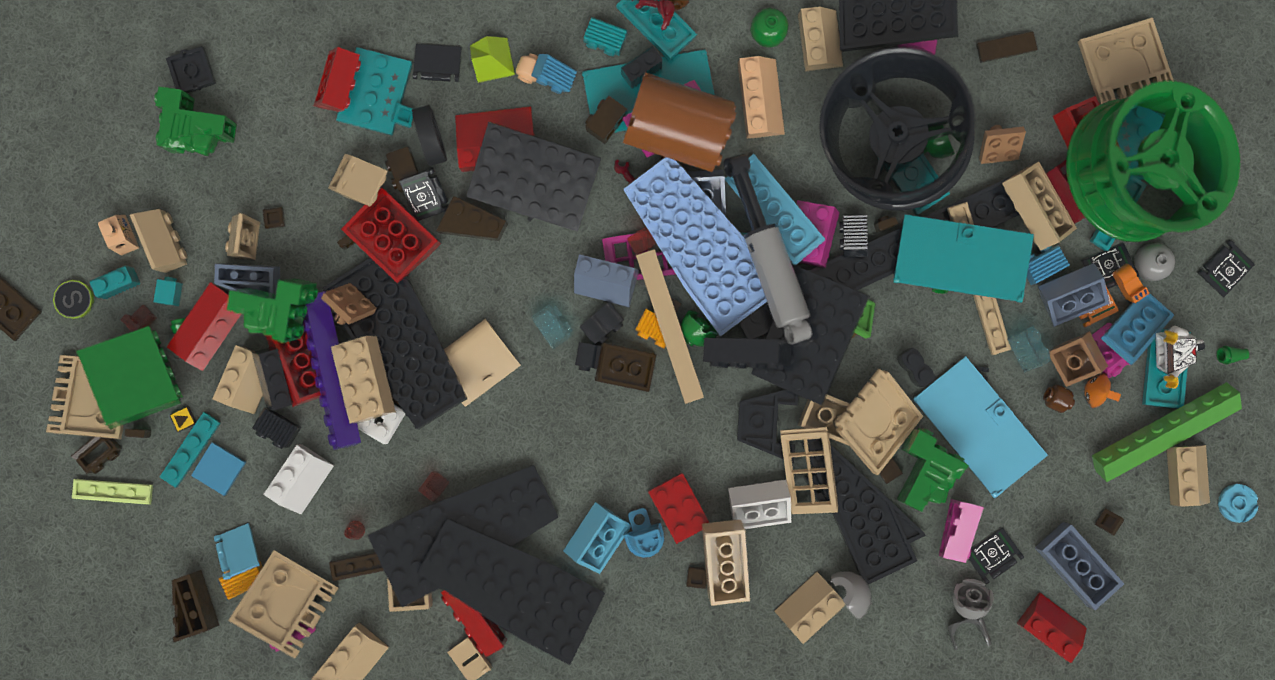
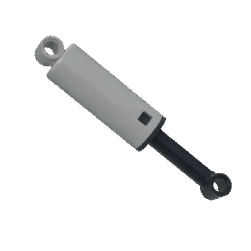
(770, 258)

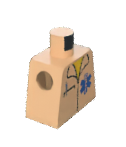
(117, 231)

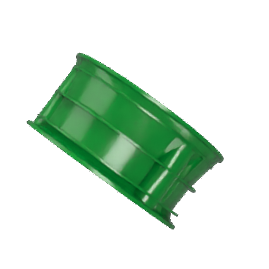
(1190, 154)

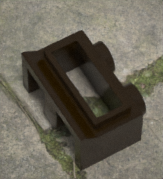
(97, 465)

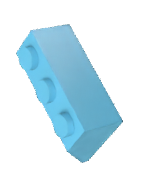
(597, 538)

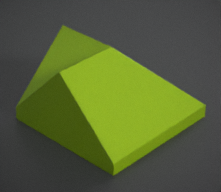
(491, 58)

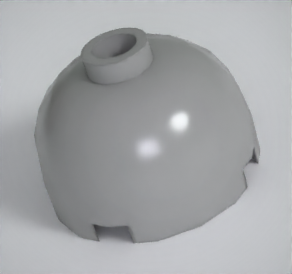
(1154, 261)
(972, 599)

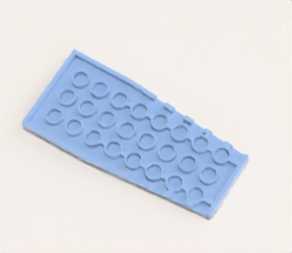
(698, 244)

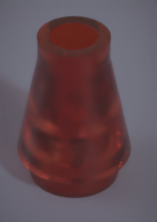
(358, 529)

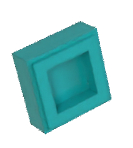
(402, 115)

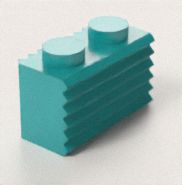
(605, 36)
(115, 282)

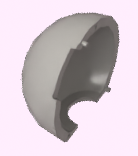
(858, 593)

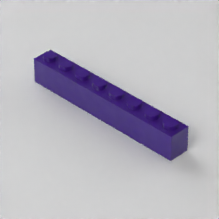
(320, 339)

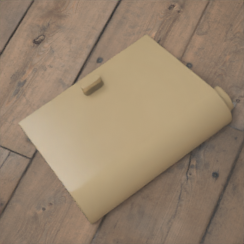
(477, 356)

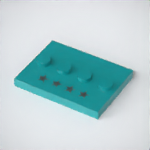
(377, 89)
(1134, 128)

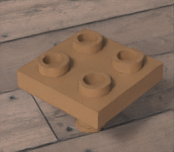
(1001, 144)
(348, 304)

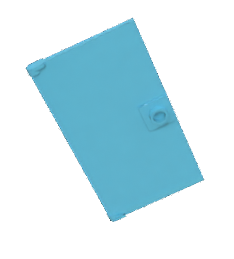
(980, 427)

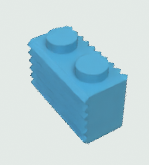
(553, 73)
(1046, 264)

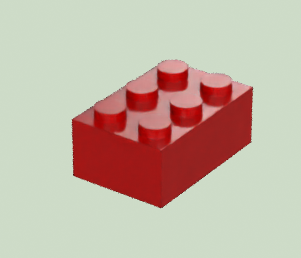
(678, 507)

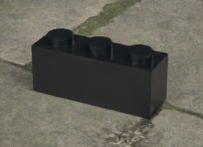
(271, 378)

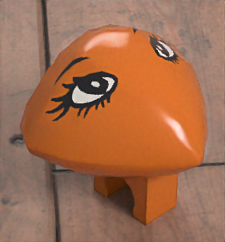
(1098, 390)

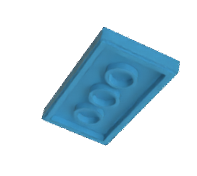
(1137, 328)

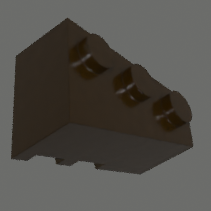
(470, 221)
(192, 606)

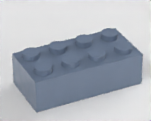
(1079, 565)

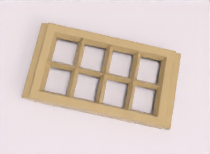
(804, 434)

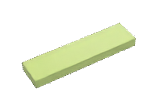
(112, 491)

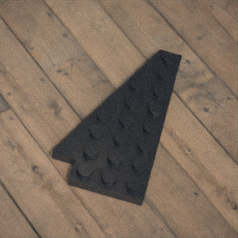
(868, 521)

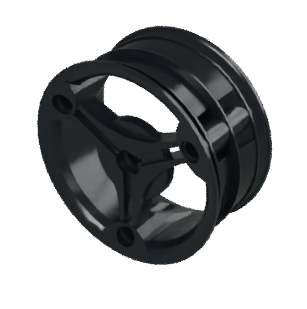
(915, 135)

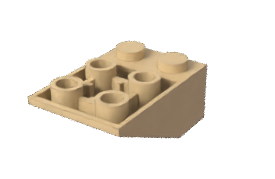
(358, 180)

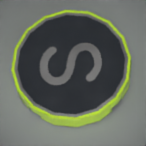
(73, 299)

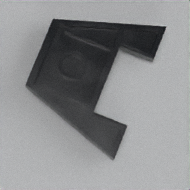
(759, 421)

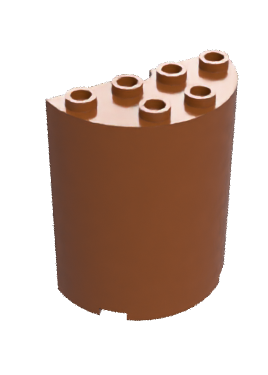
(680, 122)

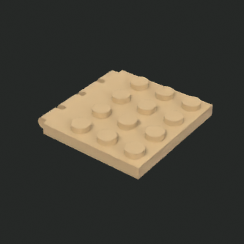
(878, 421)

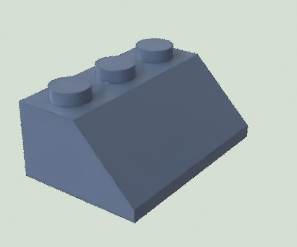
(604, 280)
(1074, 294)

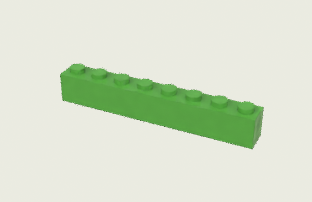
(1167, 432)

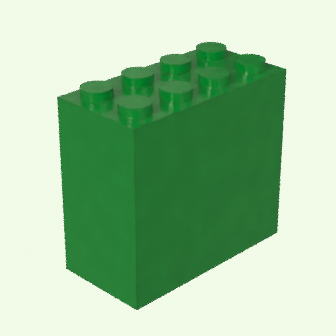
(130, 377)

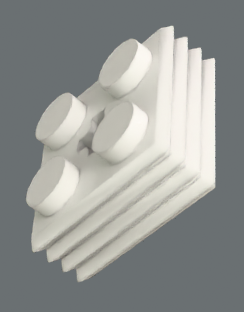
(383, 430)

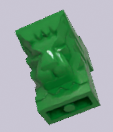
(186, 129)
(277, 313)
(932, 473)

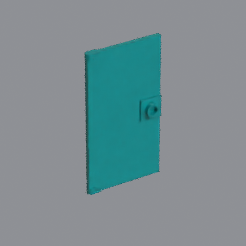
(609, 81)
(963, 258)

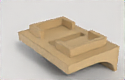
(464, 651)

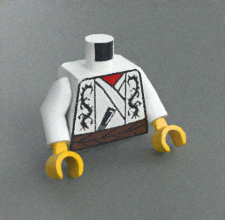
(1176, 352)

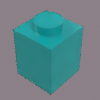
(168, 291)

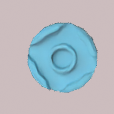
(1238, 503)

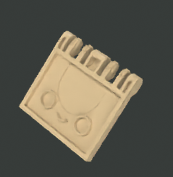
(1124, 59)
(80, 411)
(280, 601)

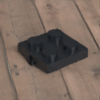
(191, 70)

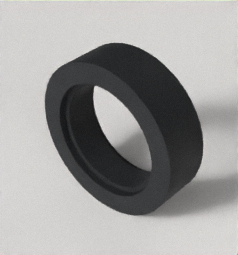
(429, 135)

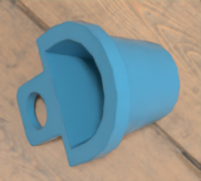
(645, 538)

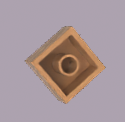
(1078, 359)

